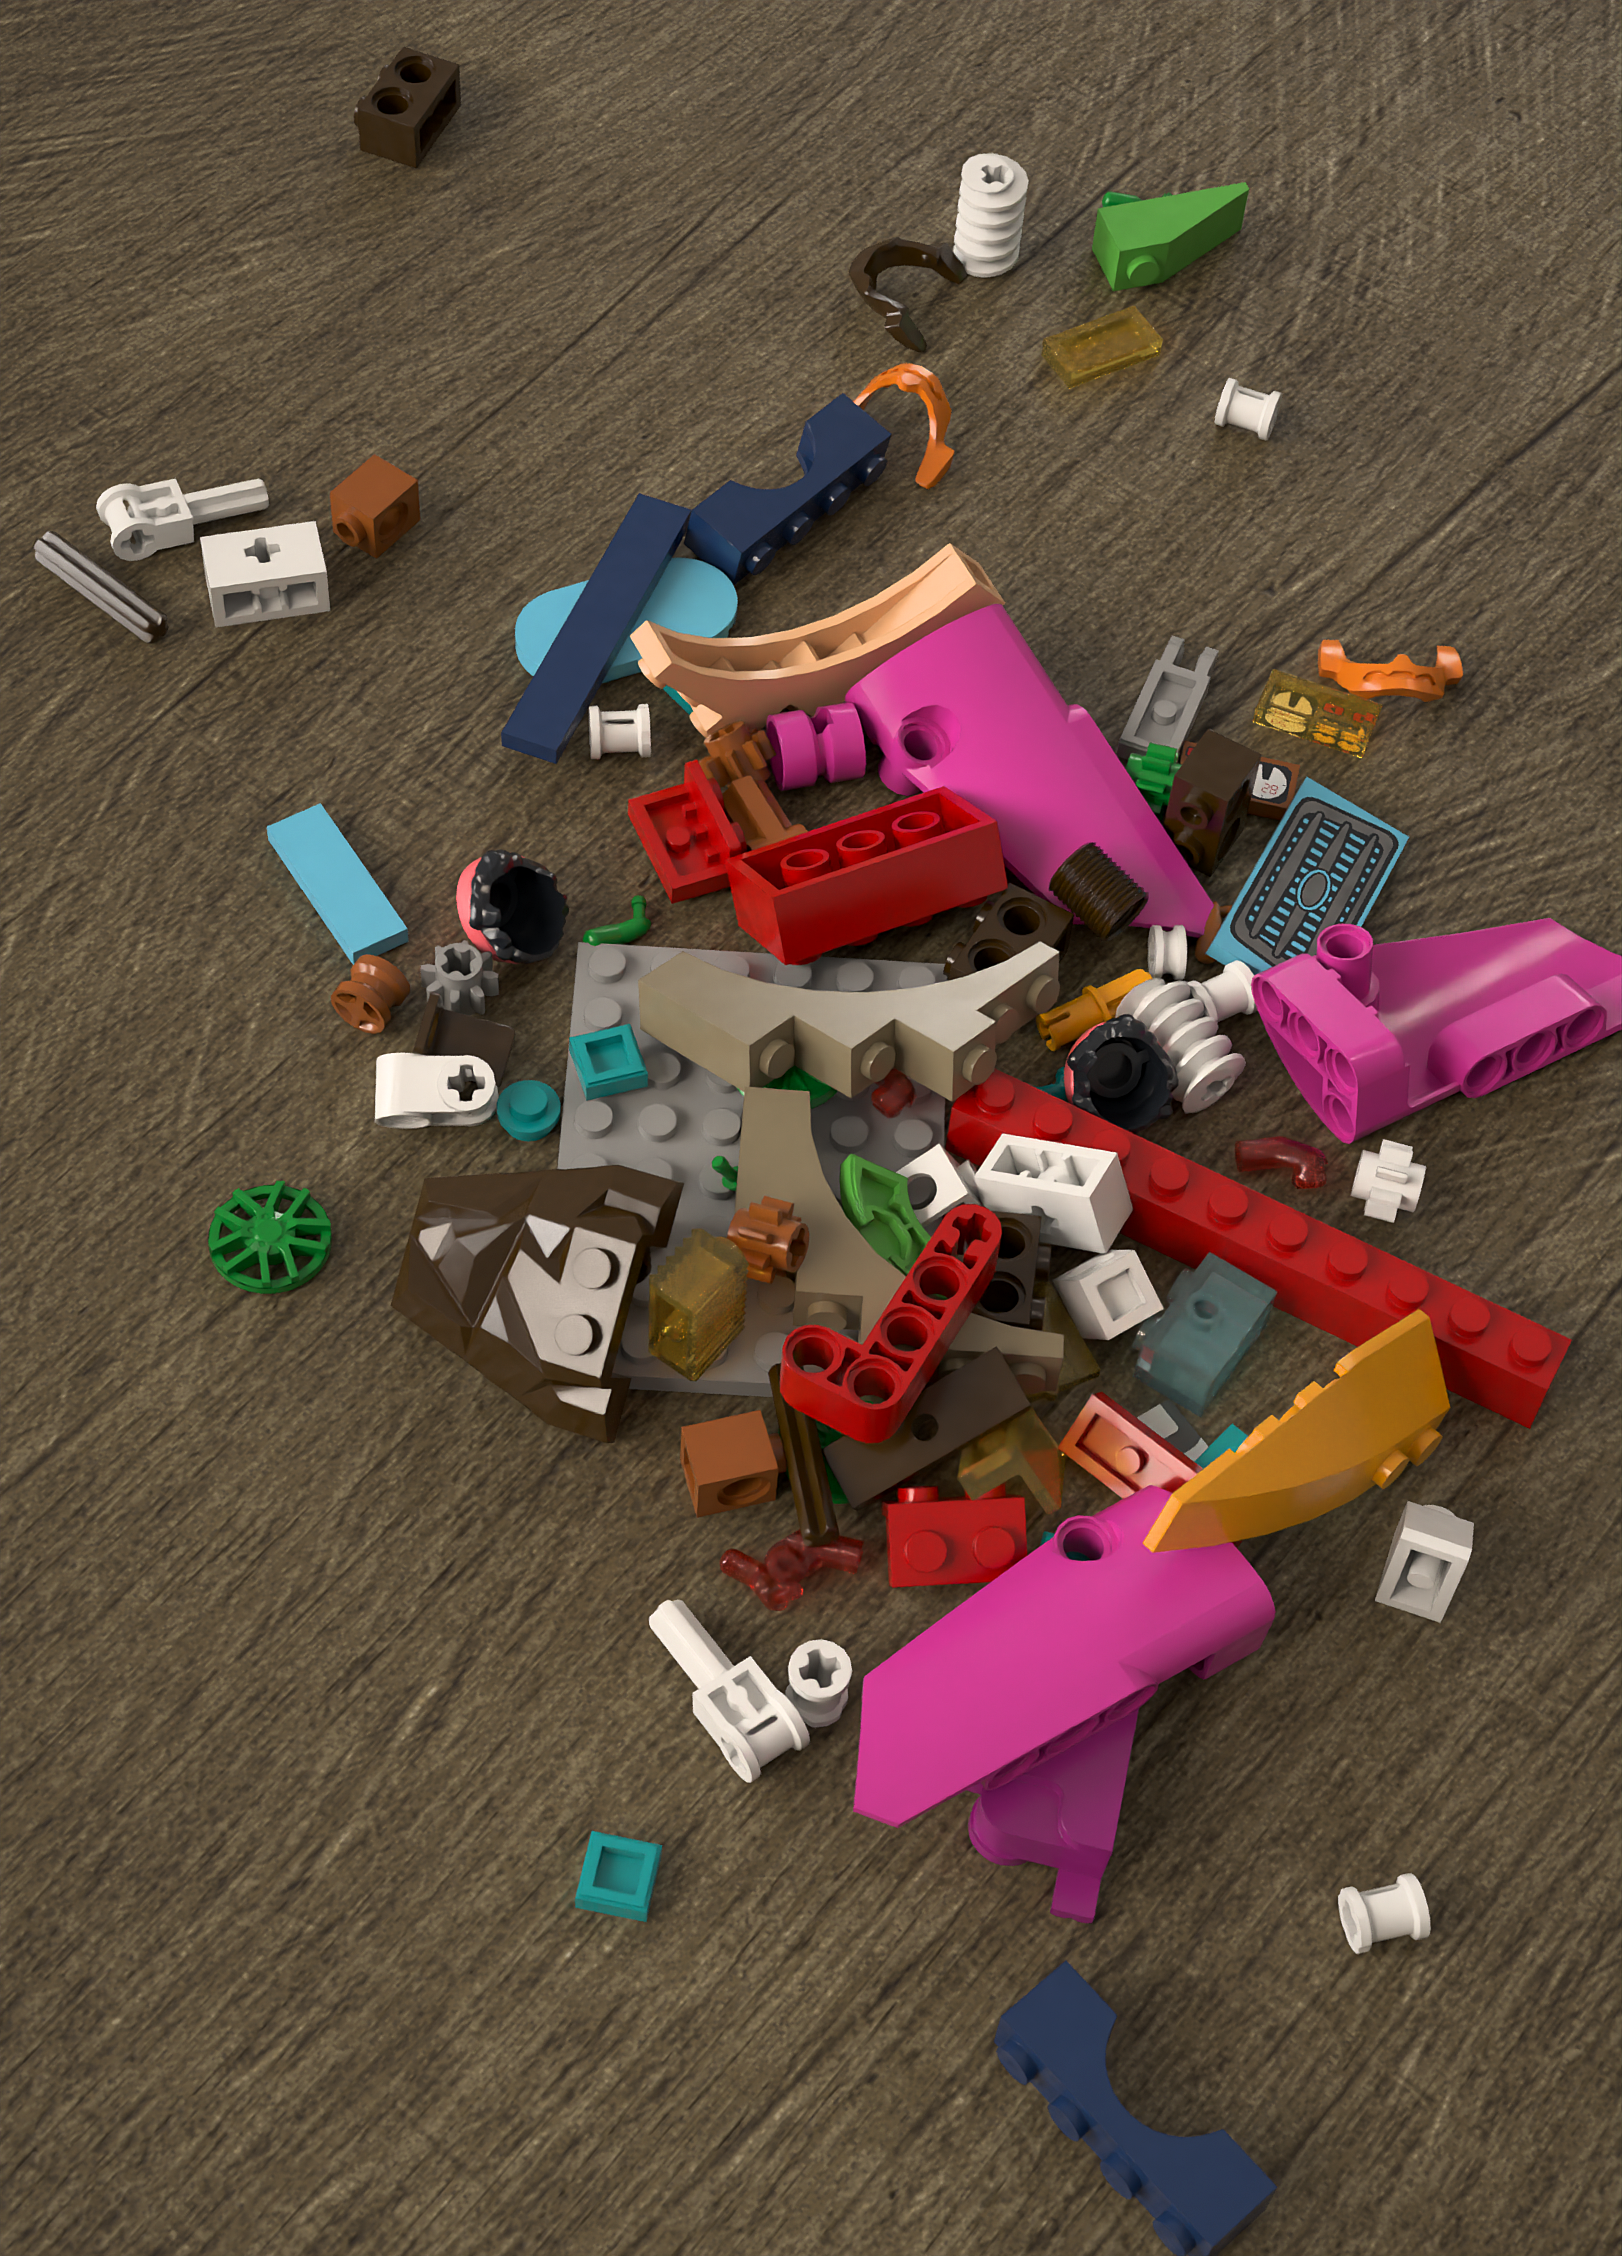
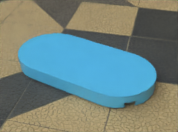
(687, 599)

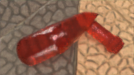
(754, 1574)

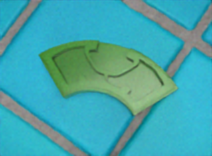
(882, 1212)

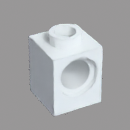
(1108, 1294)

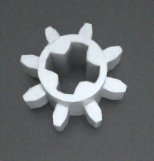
(1388, 1181)

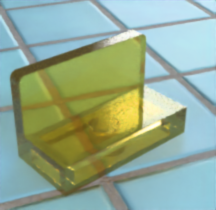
(1016, 1449)

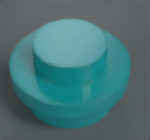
(528, 1110)

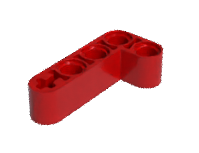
(908, 1319)

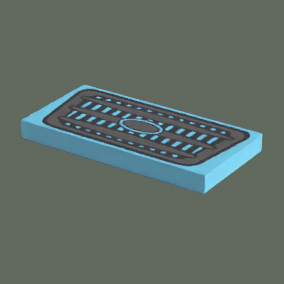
(1313, 874)

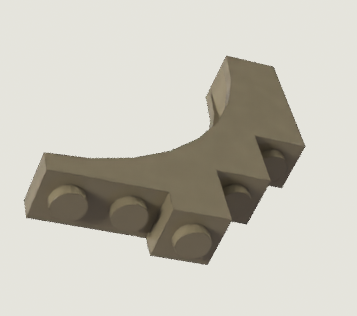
(846, 1039)
(842, 1275)

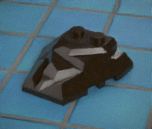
(537, 1280)

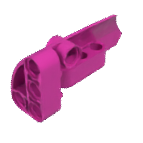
(990, 725)
(1422, 1018)
(1050, 1658)

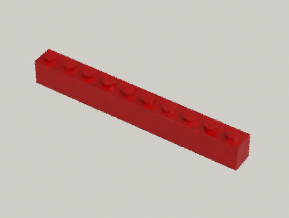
(1314, 1268)

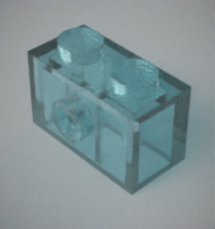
(1202, 1333)

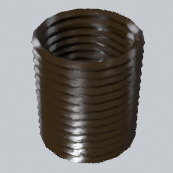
(1098, 891)

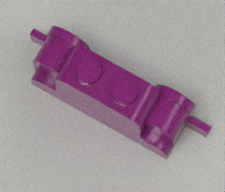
(1060, 1817)

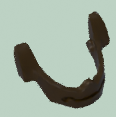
(896, 253)

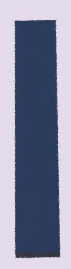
(596, 629)

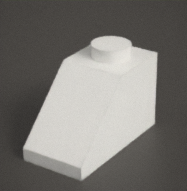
(1425, 1561)

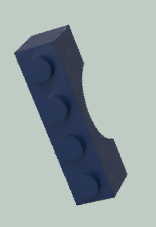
(746, 526)
(1194, 2187)

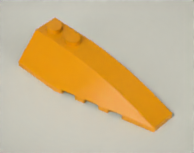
(1321, 1449)

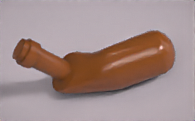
(1211, 928)

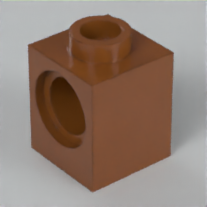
(375, 506)
(731, 1463)

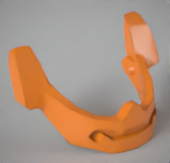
(923, 382)
(1390, 679)

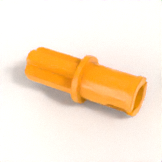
(1090, 1009)

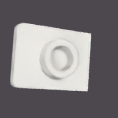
(953, 1182)

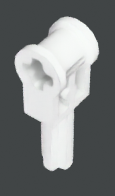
(165, 517)
(732, 1702)

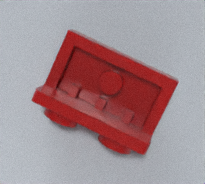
(687, 834)
(952, 1537)

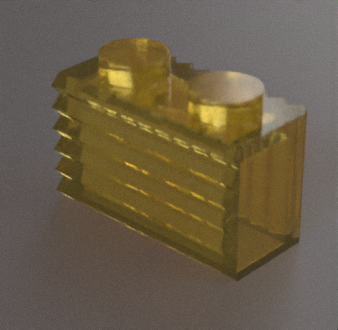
(697, 1303)

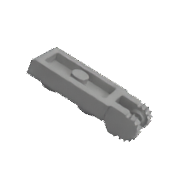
(1168, 701)

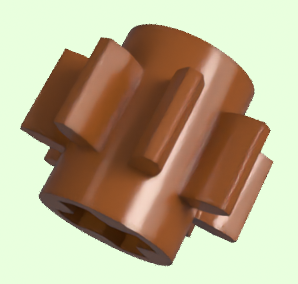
(737, 754)
(769, 1238)

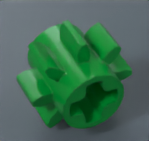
(1154, 775)

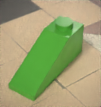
(1162, 235)

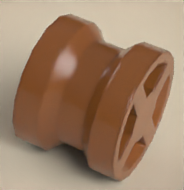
(370, 994)

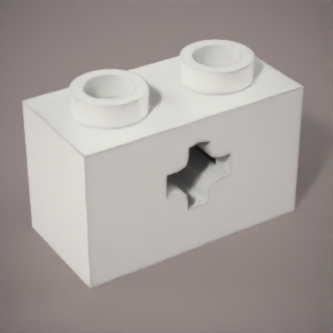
(265, 574)
(1070, 1186)

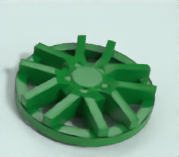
(269, 1237)

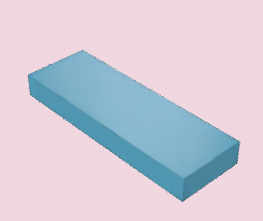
(337, 883)

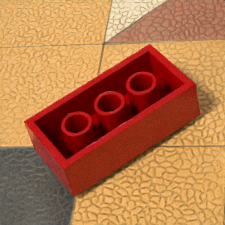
(867, 875)

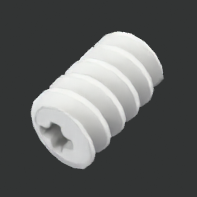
(990, 214)
(1190, 1041)

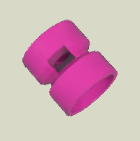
(816, 746)

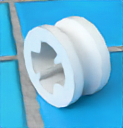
(1167, 952)

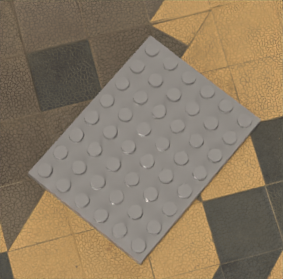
(695, 1115)

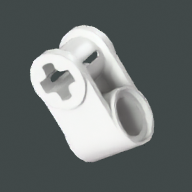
(425, 1091)

